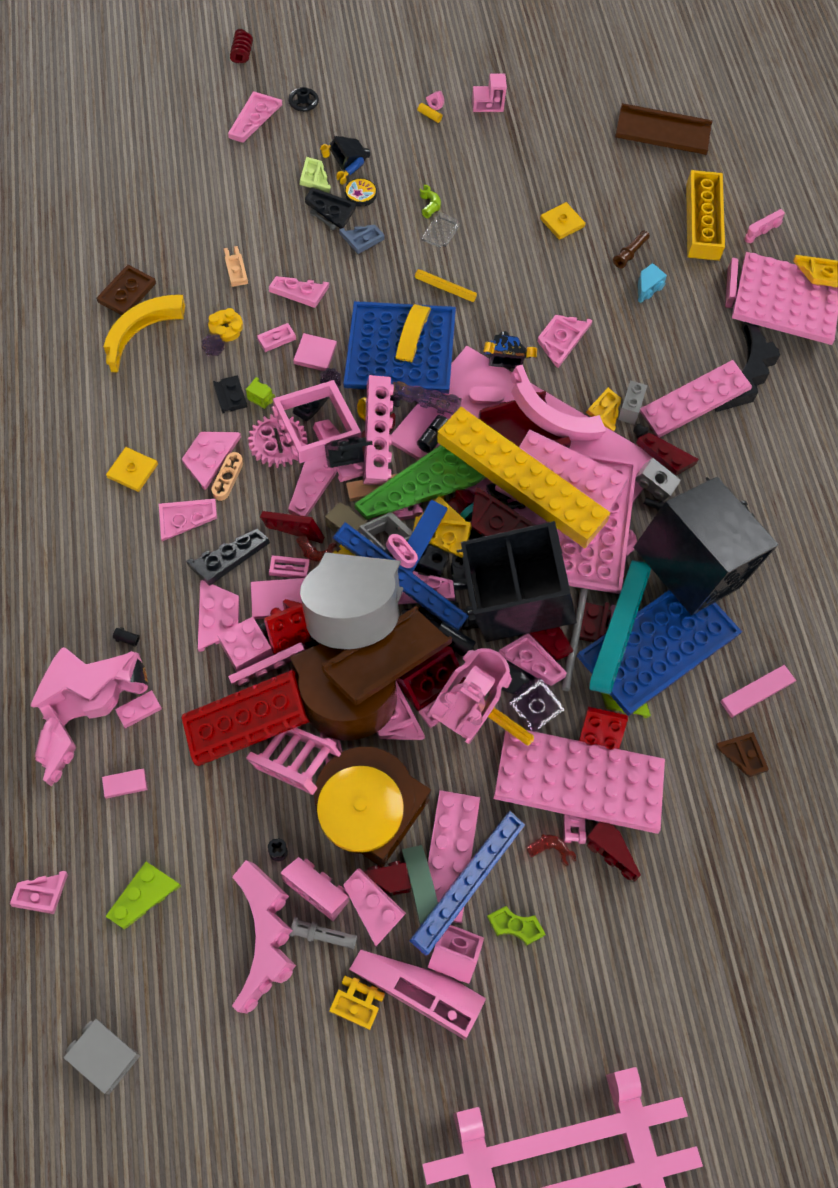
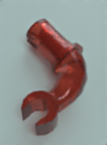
(310, 552)
(548, 842)

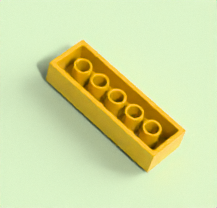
(705, 215)

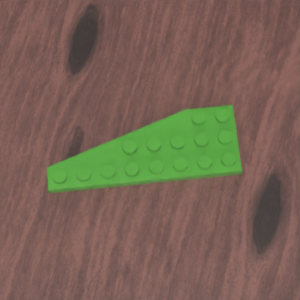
(424, 480)

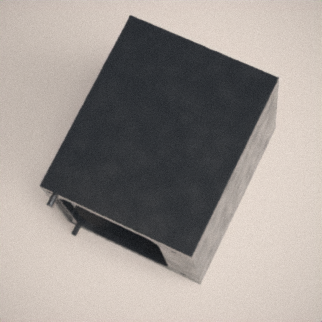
(704, 545)
(518, 582)

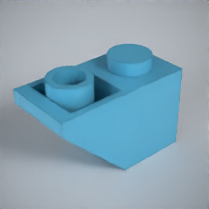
(650, 281)

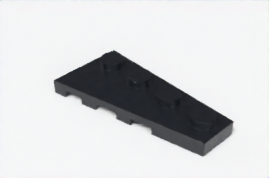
(223, 560)

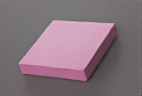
(315, 352)

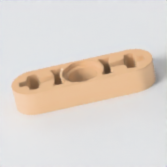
(226, 468)

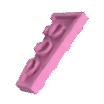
(324, 430)
(261, 668)

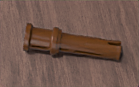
(627, 253)

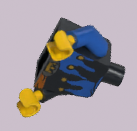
(348, 154)
(507, 351)

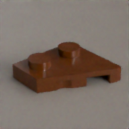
(745, 754)

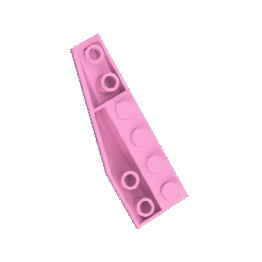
(423, 990)

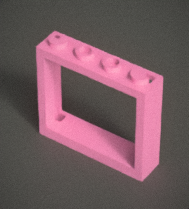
(304, 396)

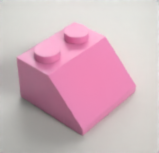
(456, 954)

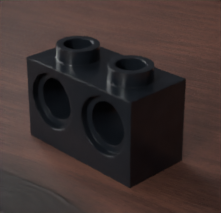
(426, 562)

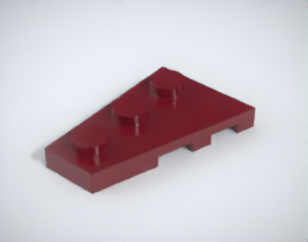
(293, 525)

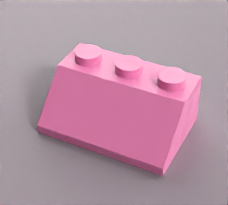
(315, 887)

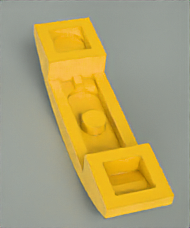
(411, 332)

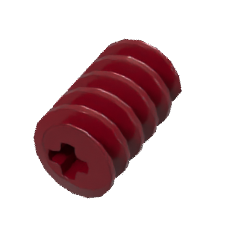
(241, 46)

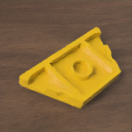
(818, 270)

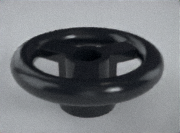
(303, 97)

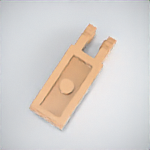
(235, 267)

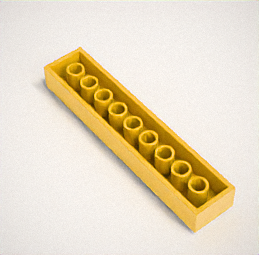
(523, 477)

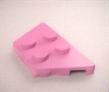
(561, 337)
(208, 454)
(216, 613)
(402, 723)

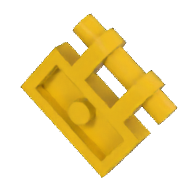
(355, 1009)

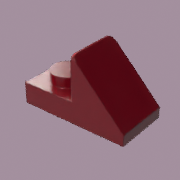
(462, 500)

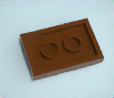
(126, 290)

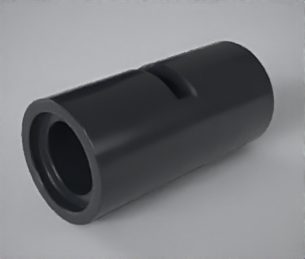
(428, 440)
(460, 642)

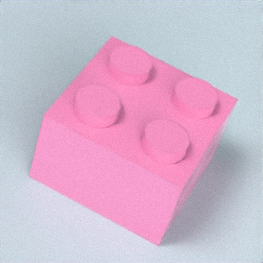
(245, 644)

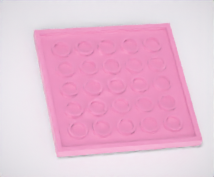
(784, 300)

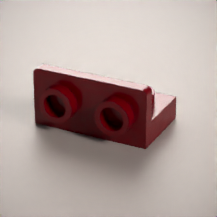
(594, 622)

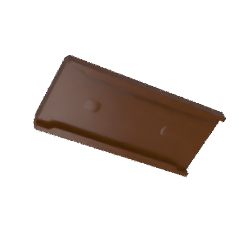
(664, 129)
(371, 668)

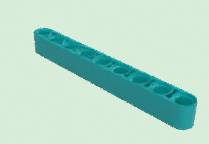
(620, 628)

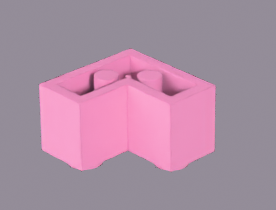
(490, 97)

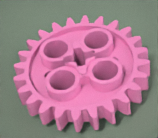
(261, 444)

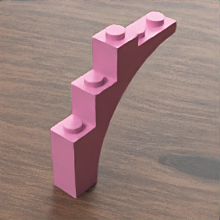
(271, 932)

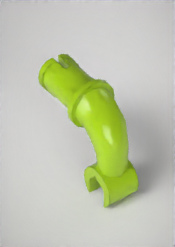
(434, 204)

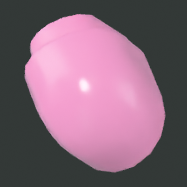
(435, 100)

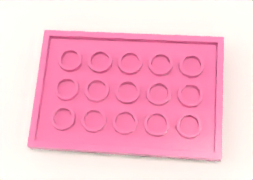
(585, 474)

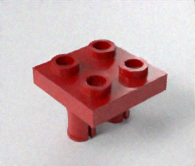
(286, 628)
(603, 728)

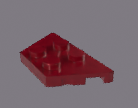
(493, 516)

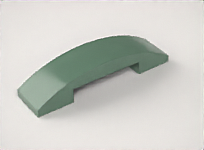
(420, 881)

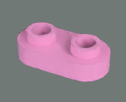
(402, 550)

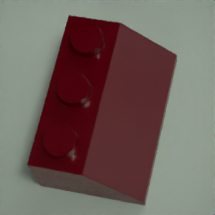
(428, 679)

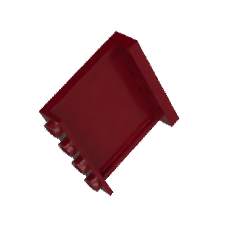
(514, 424)

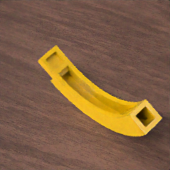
(137, 318)

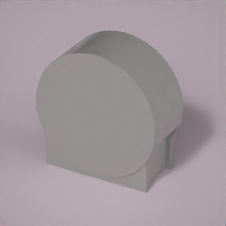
(351, 600)

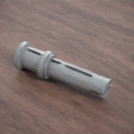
(313, 931)

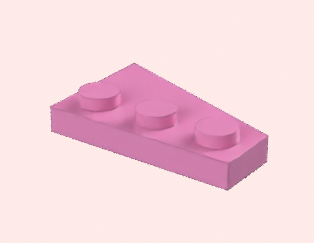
(302, 292)
(184, 516)
(533, 659)
(373, 905)

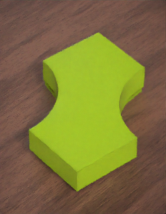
(525, 928)

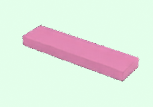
(757, 691)

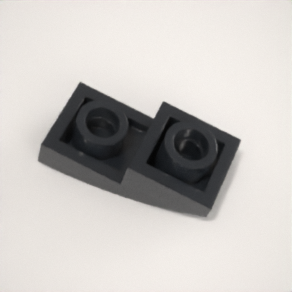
(309, 409)

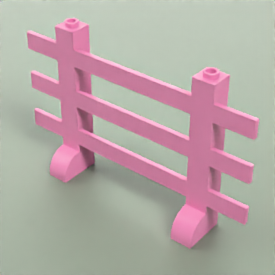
(630, 1120)

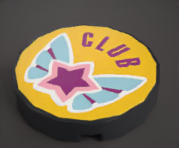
(361, 191)

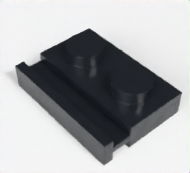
(230, 394)

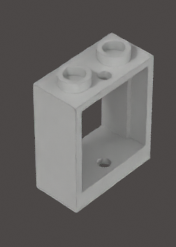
(388, 523)

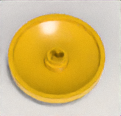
(360, 809)

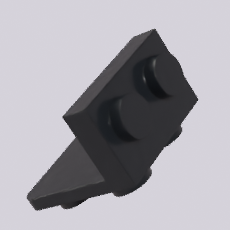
(346, 452)

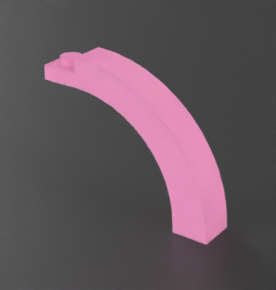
(550, 419)

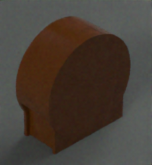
(329, 708)
(413, 792)

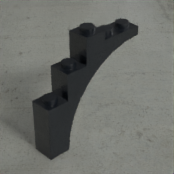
(759, 358)

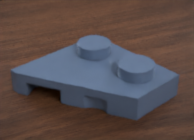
(362, 237)

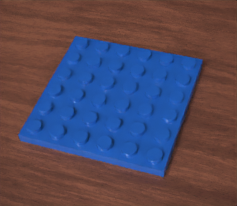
(375, 341)

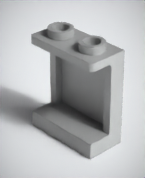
(101, 1056)

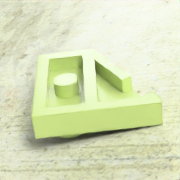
(314, 175)

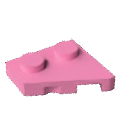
(40, 893)

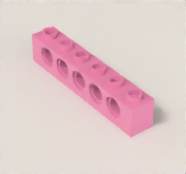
(378, 386)

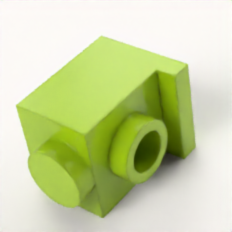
(259, 393)

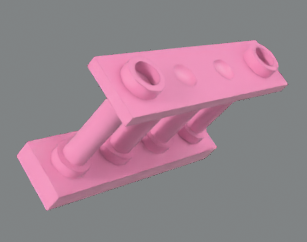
(290, 774)

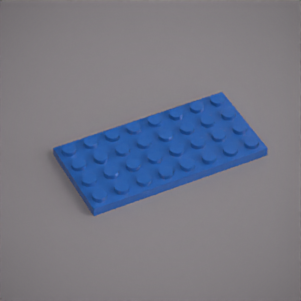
(663, 648)

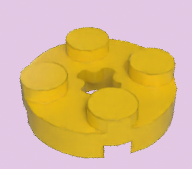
(228, 317)

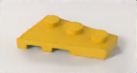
(450, 535)

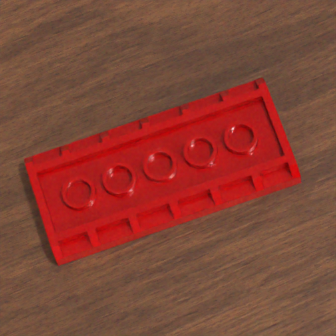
(244, 718)

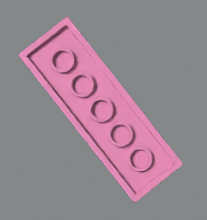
(695, 398)
(452, 840)

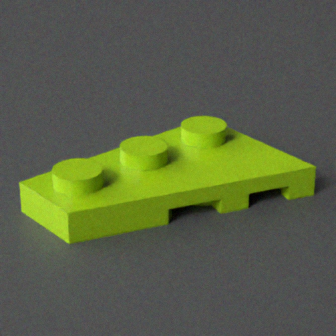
(142, 893)

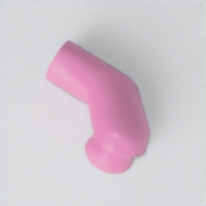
(632, 540)

